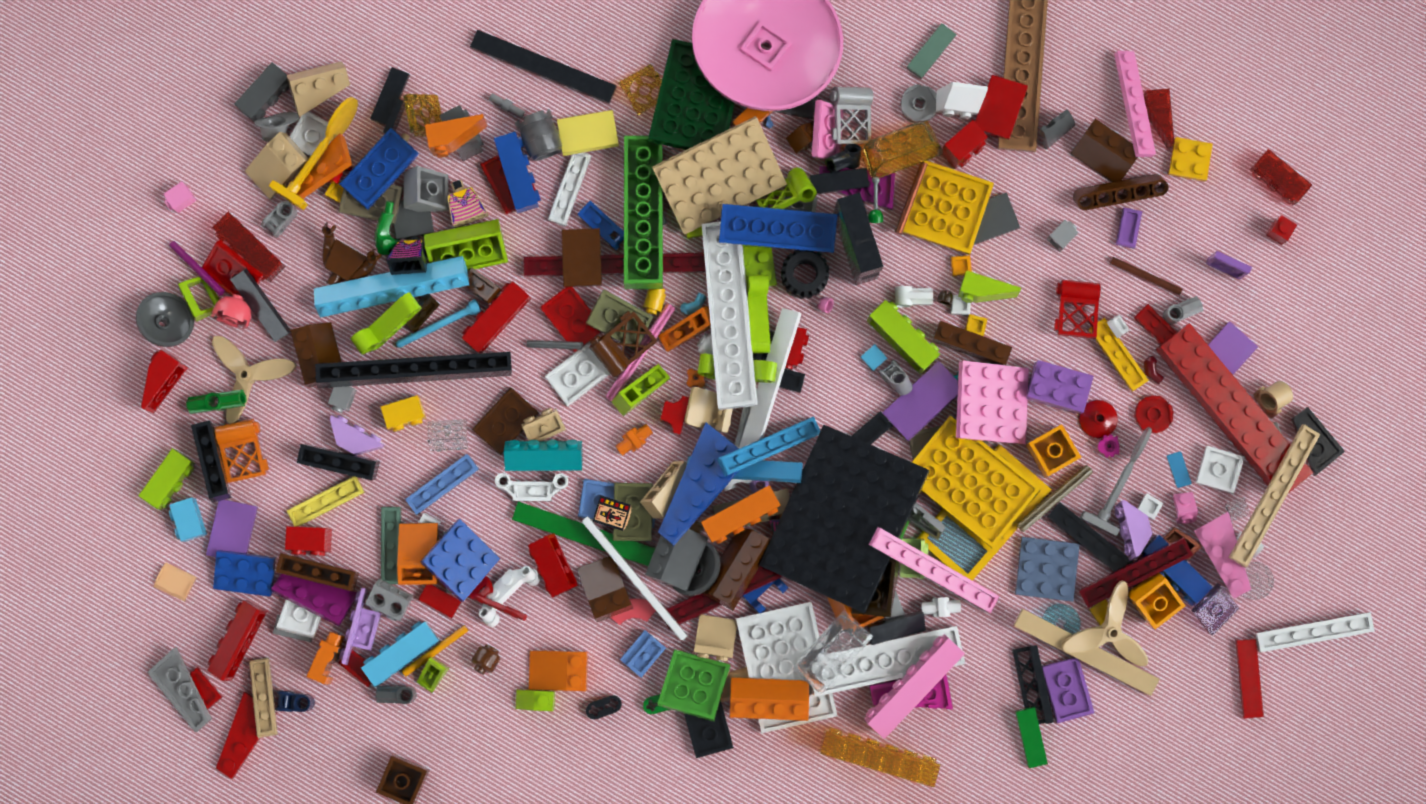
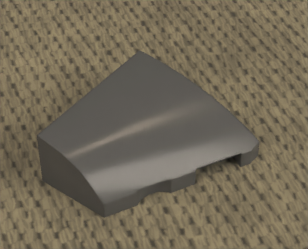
(1056, 128)

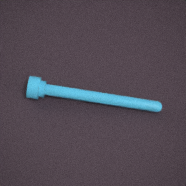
(472, 308)

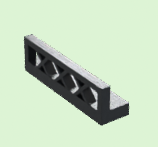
(1038, 678)

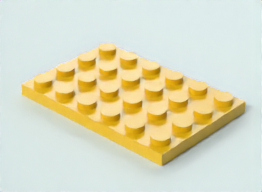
(974, 483)

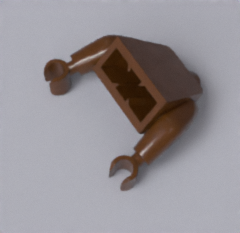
(343, 260)

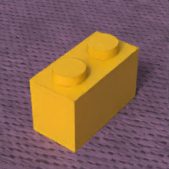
(403, 413)

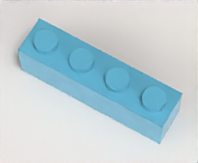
(400, 653)

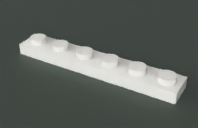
(1314, 632)

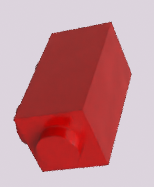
(795, 356)

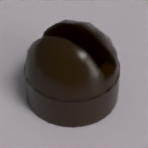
(945, 298)

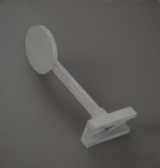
(1103, 516)

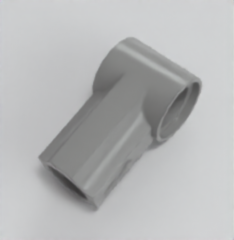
(1183, 310)

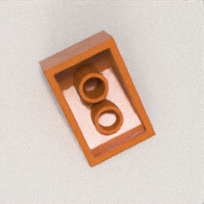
(451, 134)
(558, 670)

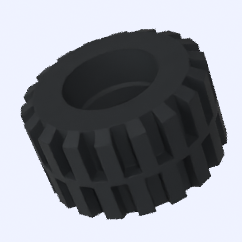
(800, 289)

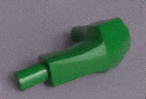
(383, 240)

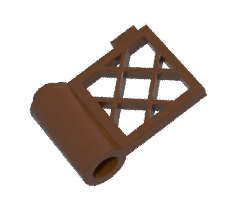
(608, 351)

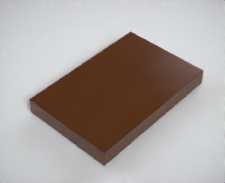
(581, 257)
(504, 420)

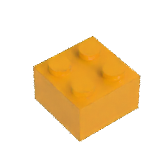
(1053, 451)
(1156, 600)

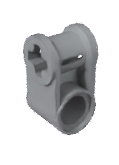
(278, 219)
(896, 378)

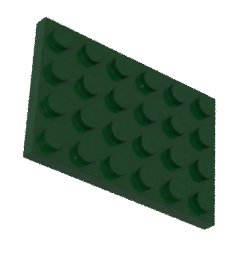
(687, 105)

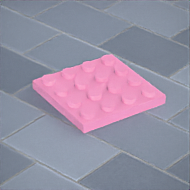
(992, 402)

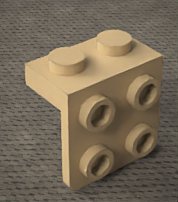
(704, 408)
(715, 637)

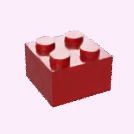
(964, 144)
(308, 539)

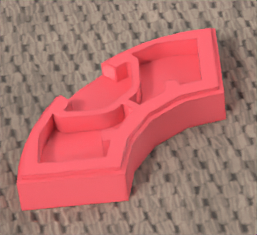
(641, 609)

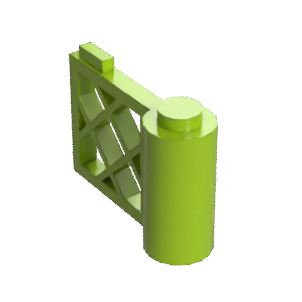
(797, 186)

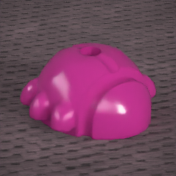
(1114, 446)

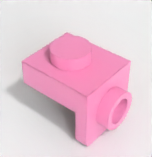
(1185, 507)

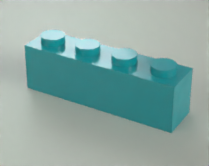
(543, 455)

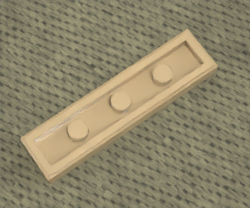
(263, 697)

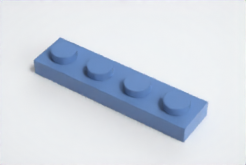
(442, 484)

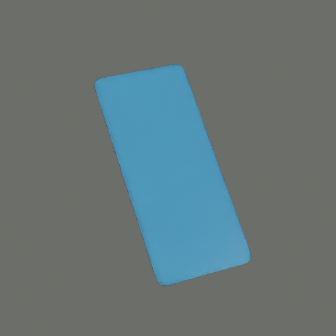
(1179, 469)

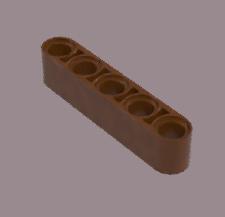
(1129, 194)

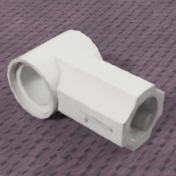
(907, 296)

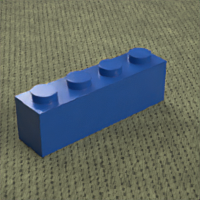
(516, 172)
(1181, 575)

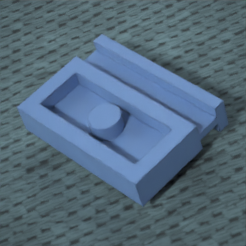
(643, 653)

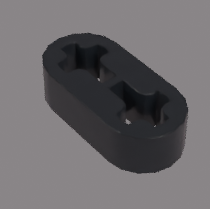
(606, 711)

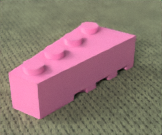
(1218, 541)

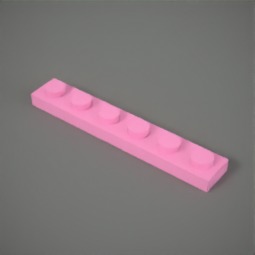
(1134, 104)

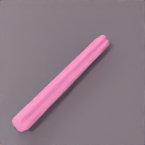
(655, 330)

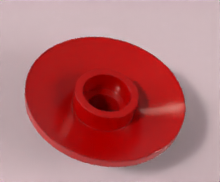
(1090, 424)

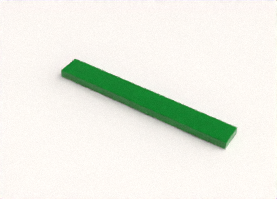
(579, 533)

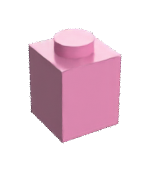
(179, 197)

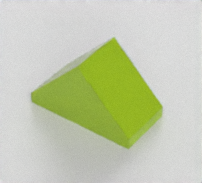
(432, 674)

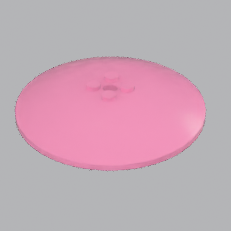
(797, 68)

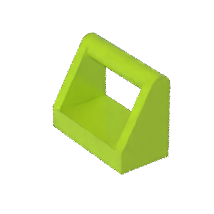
(188, 297)

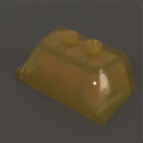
(900, 149)

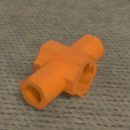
(634, 439)

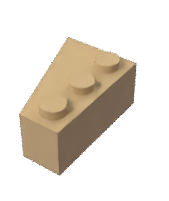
(317, 85)

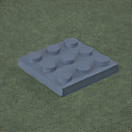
(1047, 569)

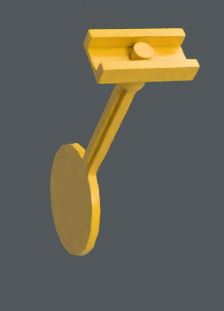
(338, 124)

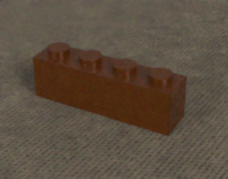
(971, 344)
(317, 572)

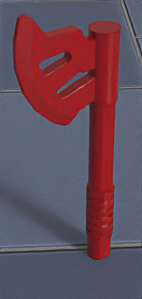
(481, 597)

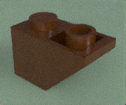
(802, 137)

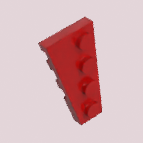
(241, 738)

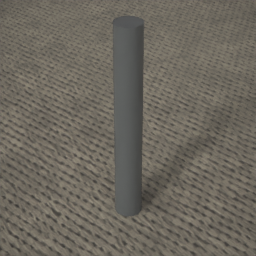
(554, 344)

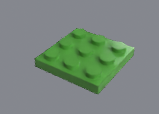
(694, 685)

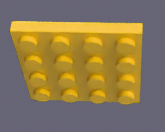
(948, 208)

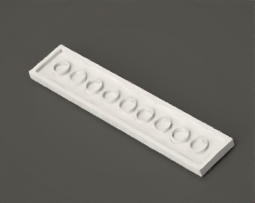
(729, 321)

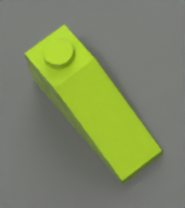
(980, 288)
(640, 389)

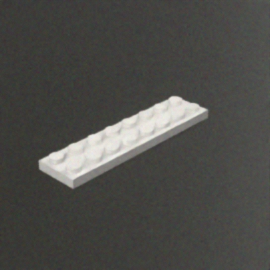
(888, 660)

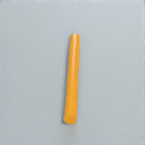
(435, 650)

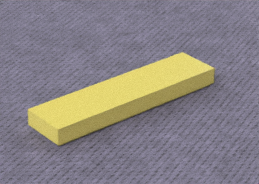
(325, 501)

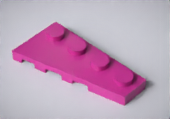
(937, 697)

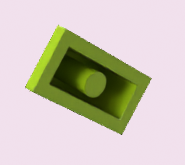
(535, 700)

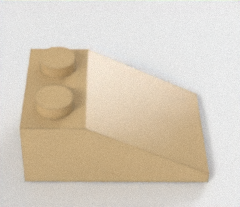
(277, 161)

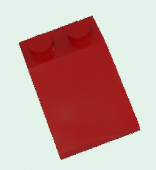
(161, 378)

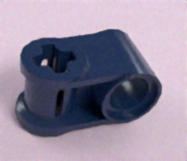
(290, 701)

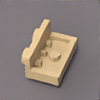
(544, 425)

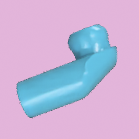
(690, 308)

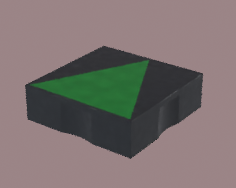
(858, 239)

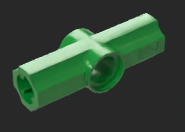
(226, 400)

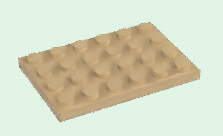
(722, 170)

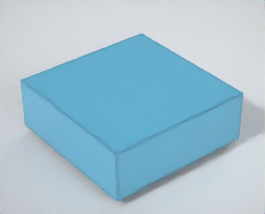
(873, 357)

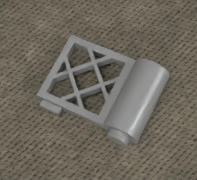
(851, 99)

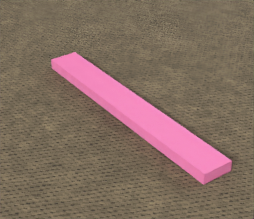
(933, 570)

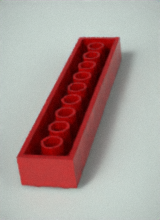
(1227, 403)

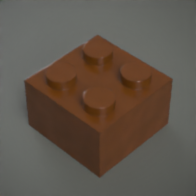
(402, 780)

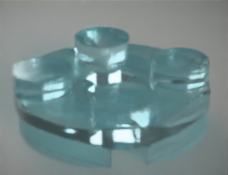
(1066, 613)

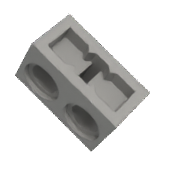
(391, 595)

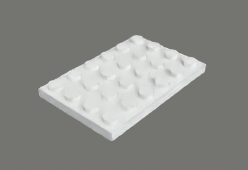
(771, 648)

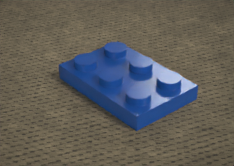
(244, 573)

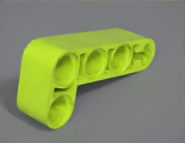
(757, 293)
(386, 325)
(764, 370)

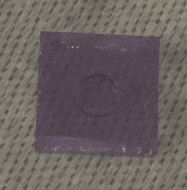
(1215, 609)

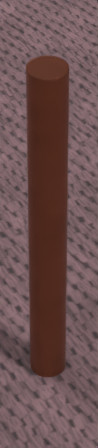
(911, 197)
(1145, 275)

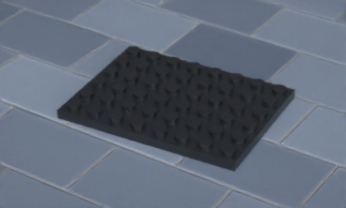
(834, 514)

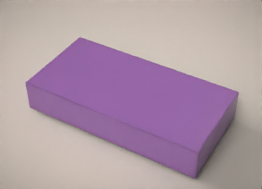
(1128, 228)

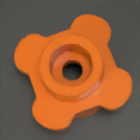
(691, 381)

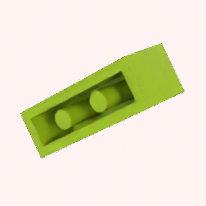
(167, 479)

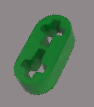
(658, 709)

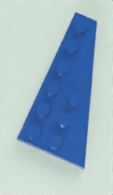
(699, 484)

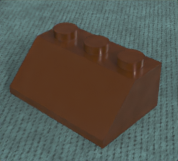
(1105, 151)
(314, 346)

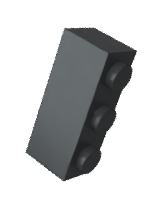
(263, 92)

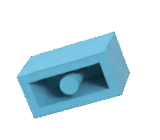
(187, 520)

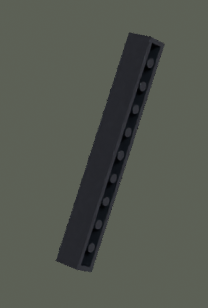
(413, 369)

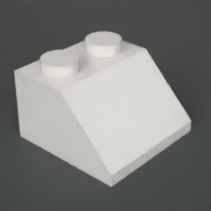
(960, 99)

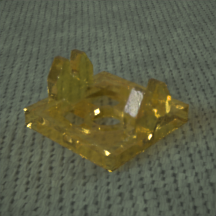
(625, 85)
(423, 100)

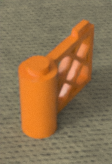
(237, 434)

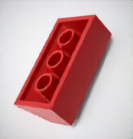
(237, 640)

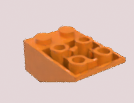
(413, 545)

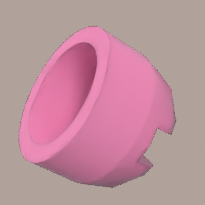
(826, 304)

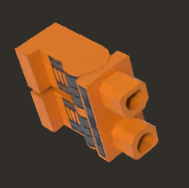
(325, 658)

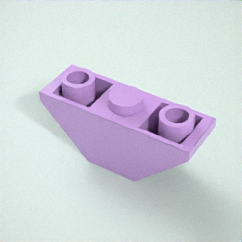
(353, 438)
(1133, 528)

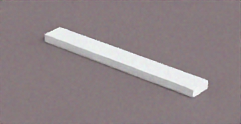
(767, 392)
(656, 604)

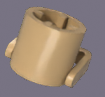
(1274, 398)

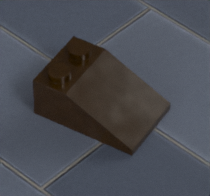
(884, 596)

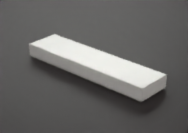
(569, 188)

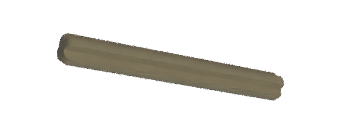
(1054, 498)

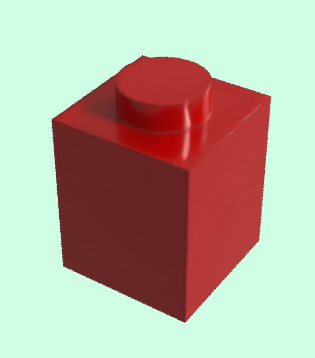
(1281, 230)

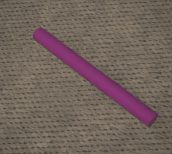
(197, 268)

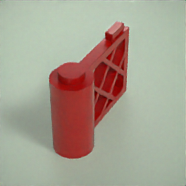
(1078, 293)

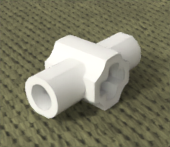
(941, 607)

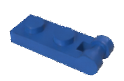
(597, 219)

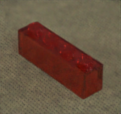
(248, 246)

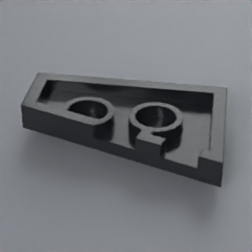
(1326, 447)

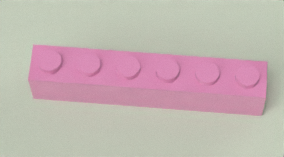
(913, 686)

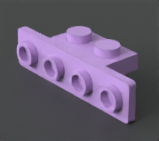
(362, 629)

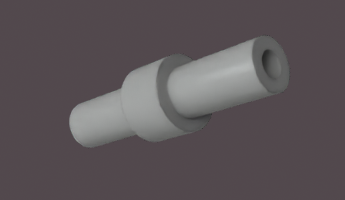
(506, 105)

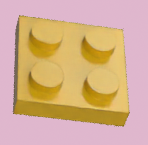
(1190, 159)

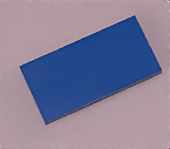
(379, 168)

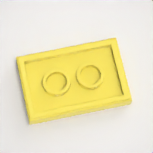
(587, 132)

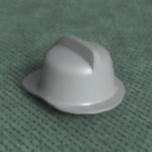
(274, 124)

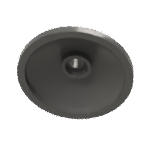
(167, 309)
(709, 572)

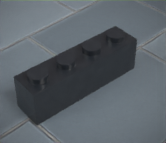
(211, 461)
(338, 462)

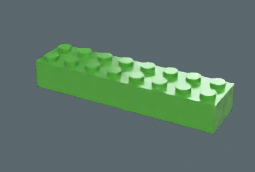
(642, 214)

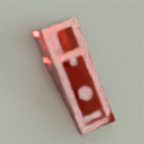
(1160, 114)

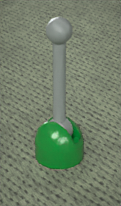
(875, 215)

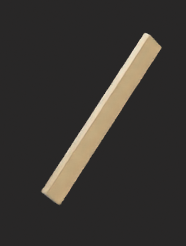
(1274, 496)
(1097, 657)

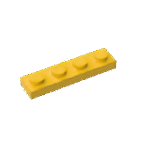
(1119, 356)

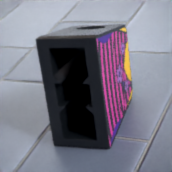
(408, 257)

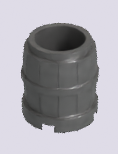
(539, 135)

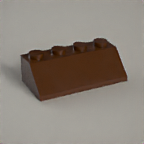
(738, 567)

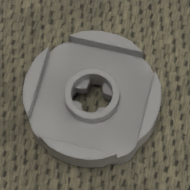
(915, 113)

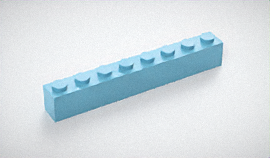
(389, 288)

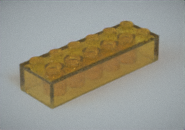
(879, 758)

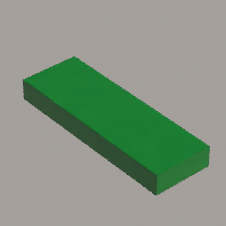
(1031, 737)

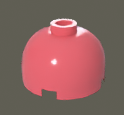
(232, 311)

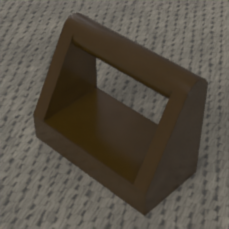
(428, 306)

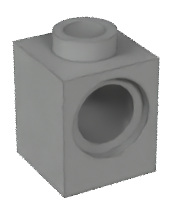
(1063, 235)
(342, 398)

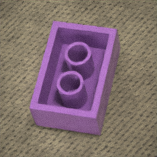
(1059, 387)

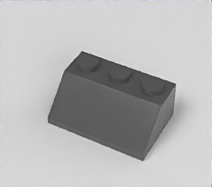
(677, 563)

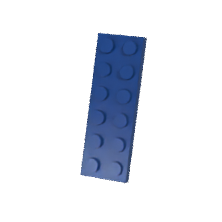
(778, 228)

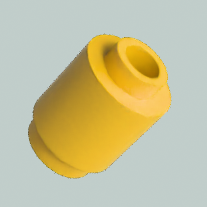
(654, 301)

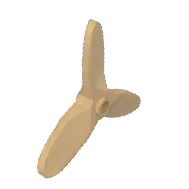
(237, 363)
(1109, 631)

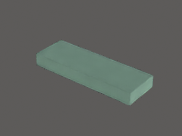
(931, 51)

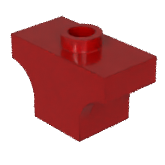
(675, 414)

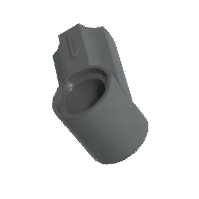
(393, 694)

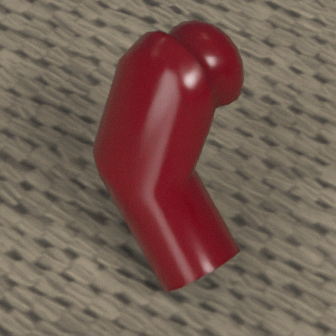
(1150, 370)

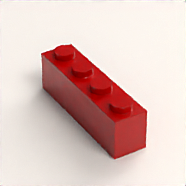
(496, 317)

